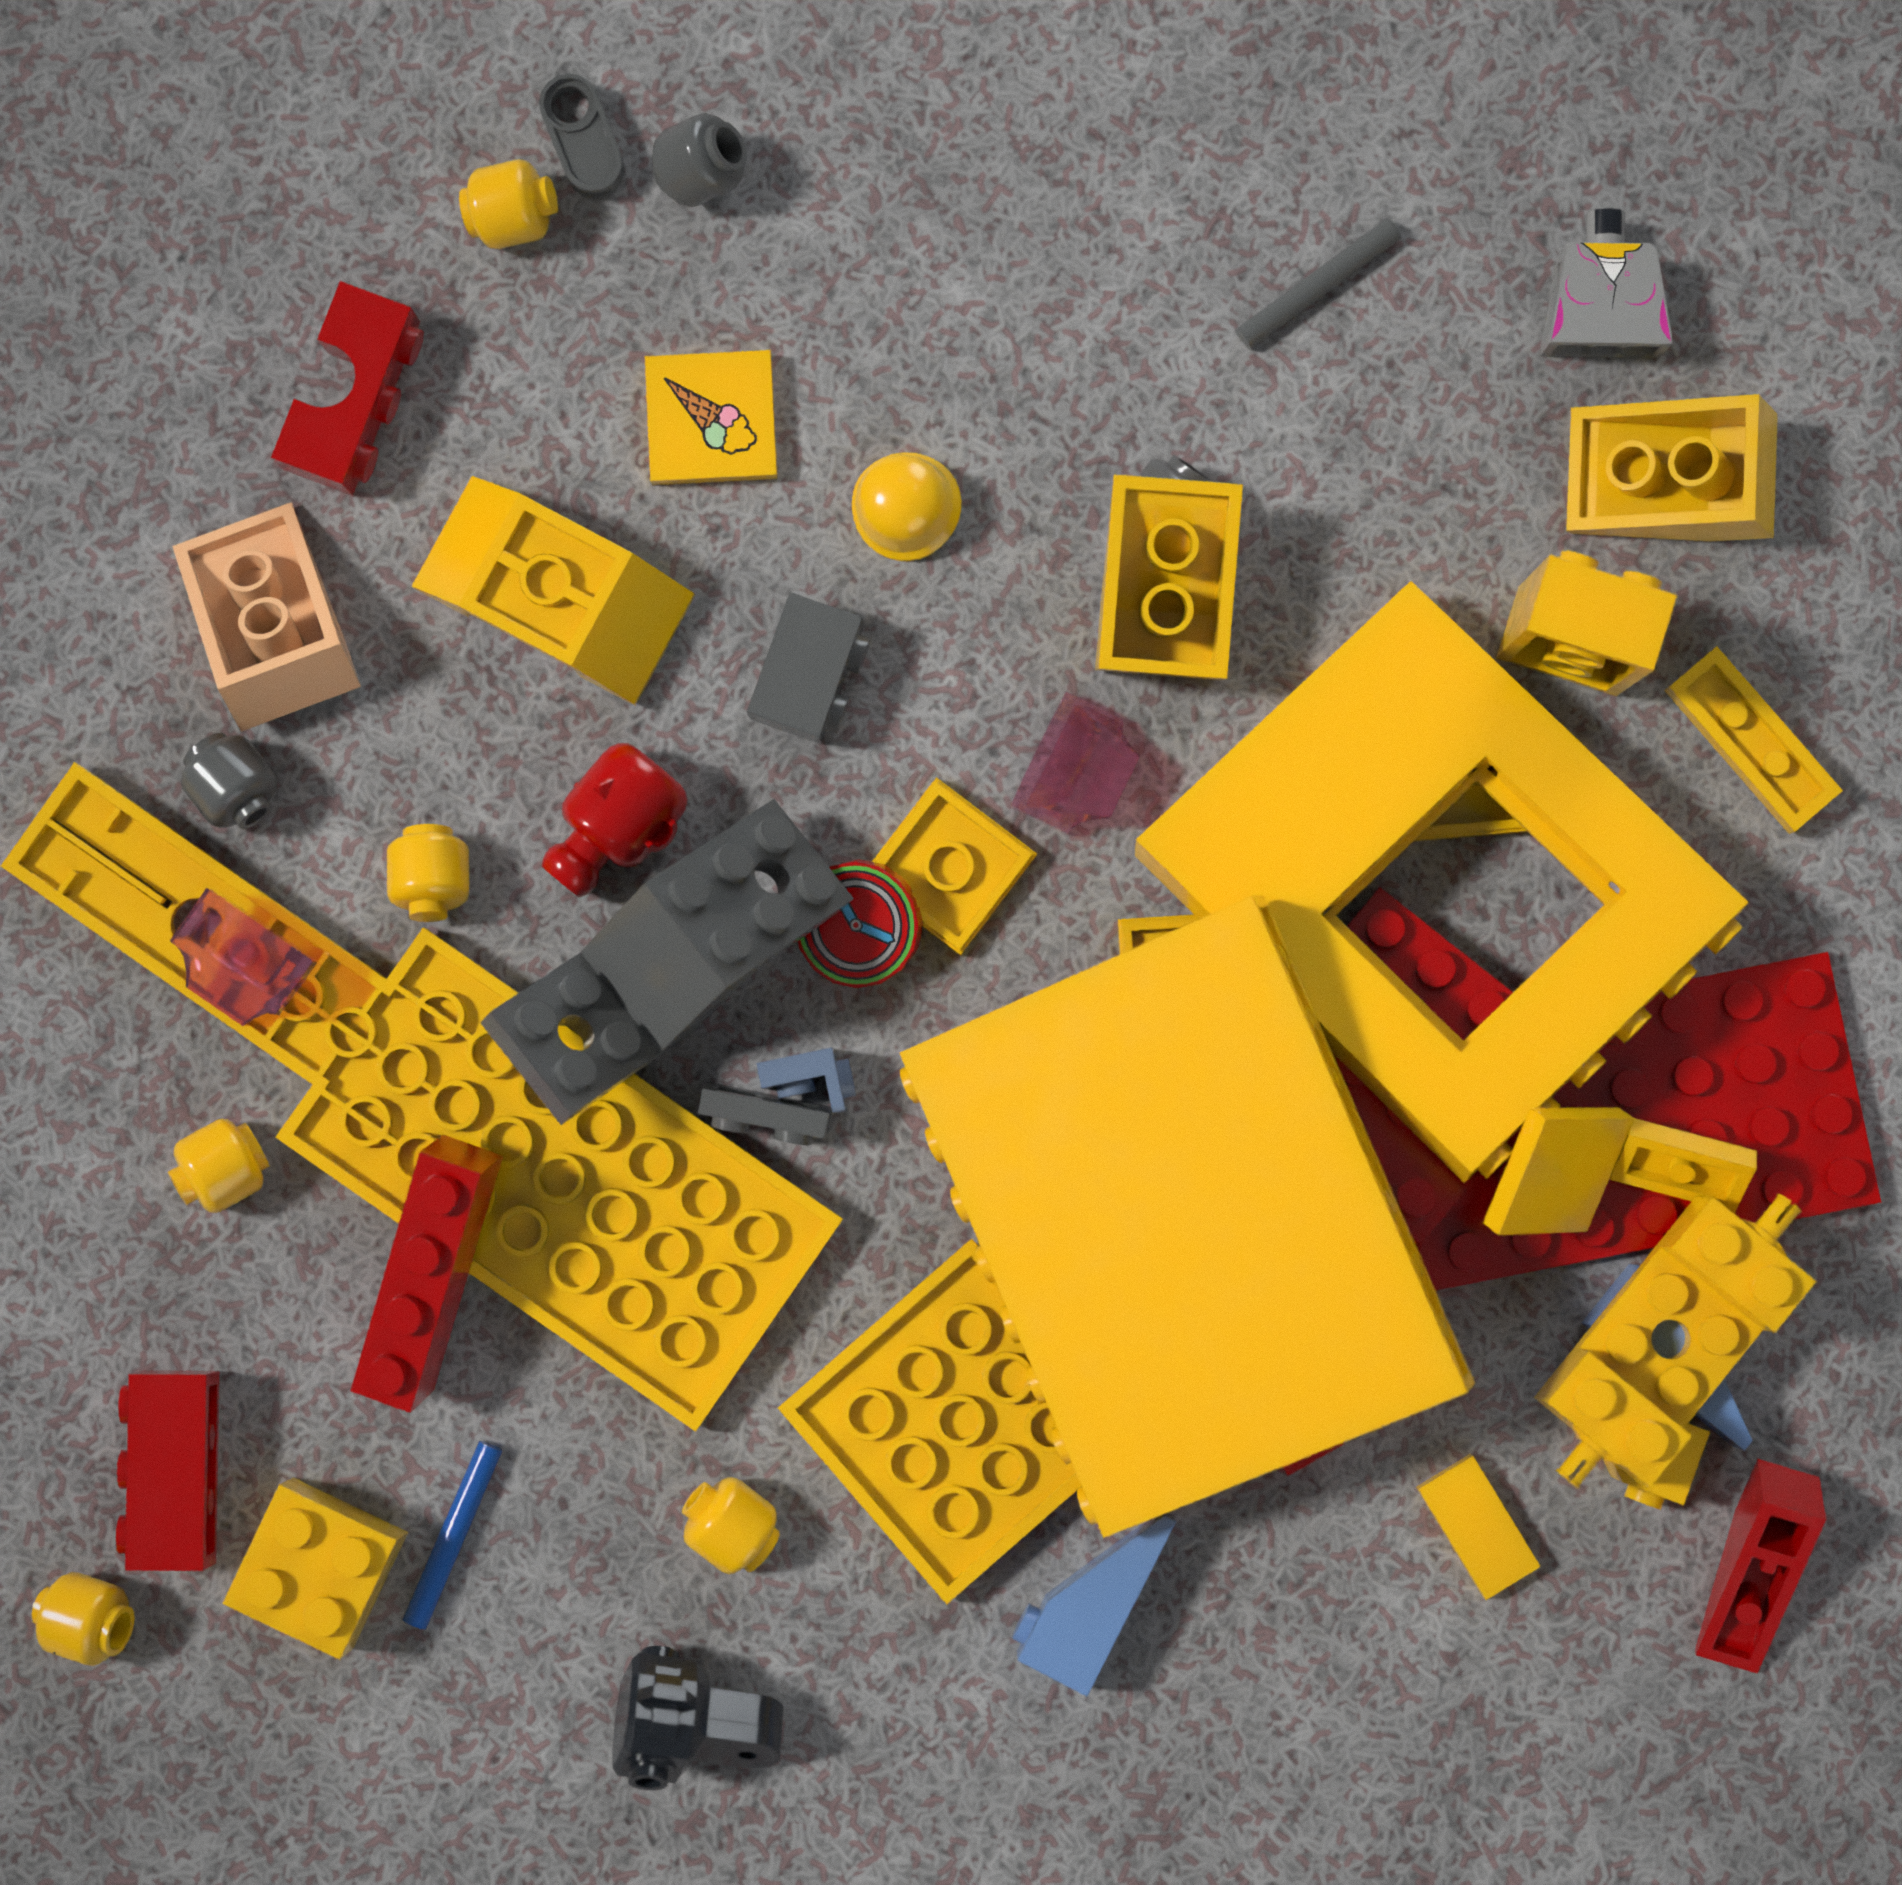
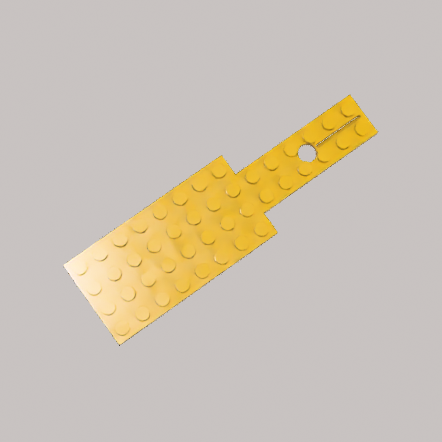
(613, 1230)

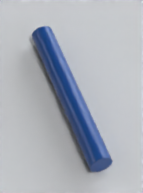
(452, 1535)

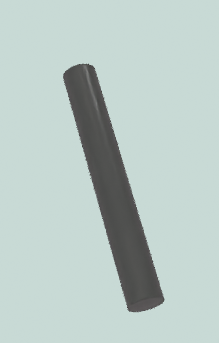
(1318, 283)

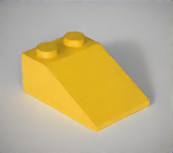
(1674, 469)
(1169, 577)

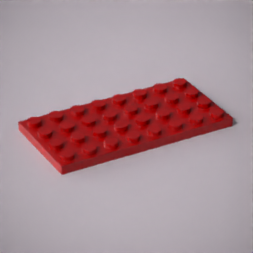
(1728, 1058)

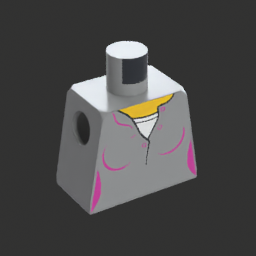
(1607, 296)

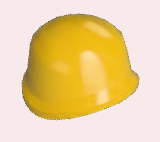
(906, 506)

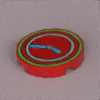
(872, 934)

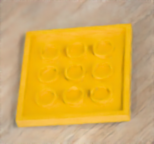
(938, 1427)

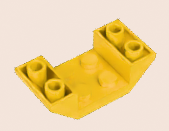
(555, 587)

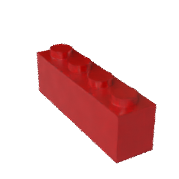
(426, 1273)

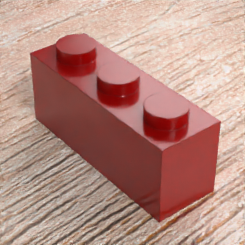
(169, 1470)

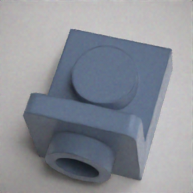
(796, 1076)

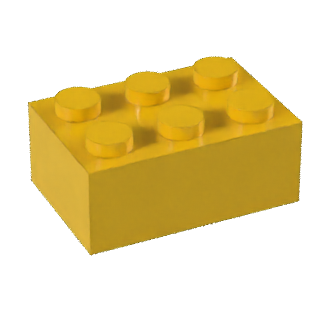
(1587, 623)

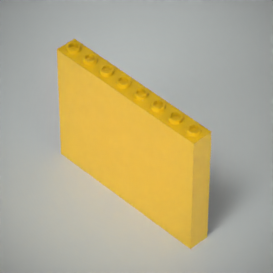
(1184, 1218)

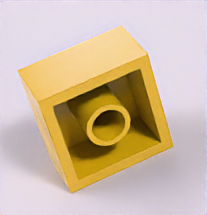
(315, 1568)

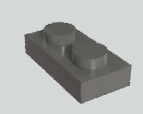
(737, 1108)

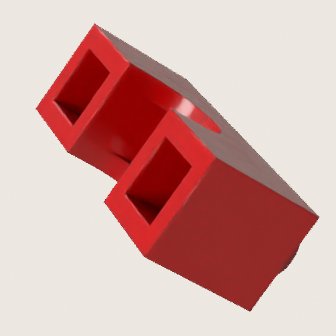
(336, 441)

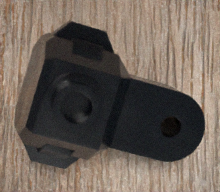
(675, 1718)

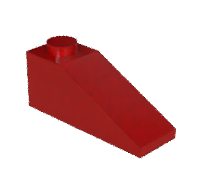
(1761, 1564)

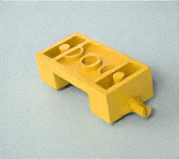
(1723, 1288)

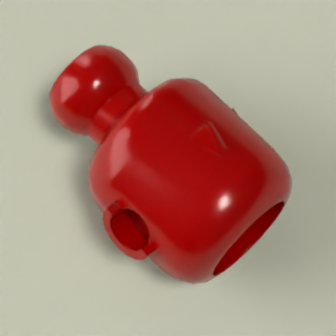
(617, 814)

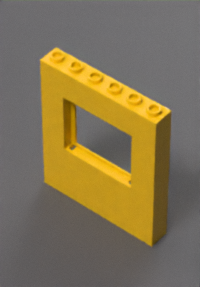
(1351, 781)

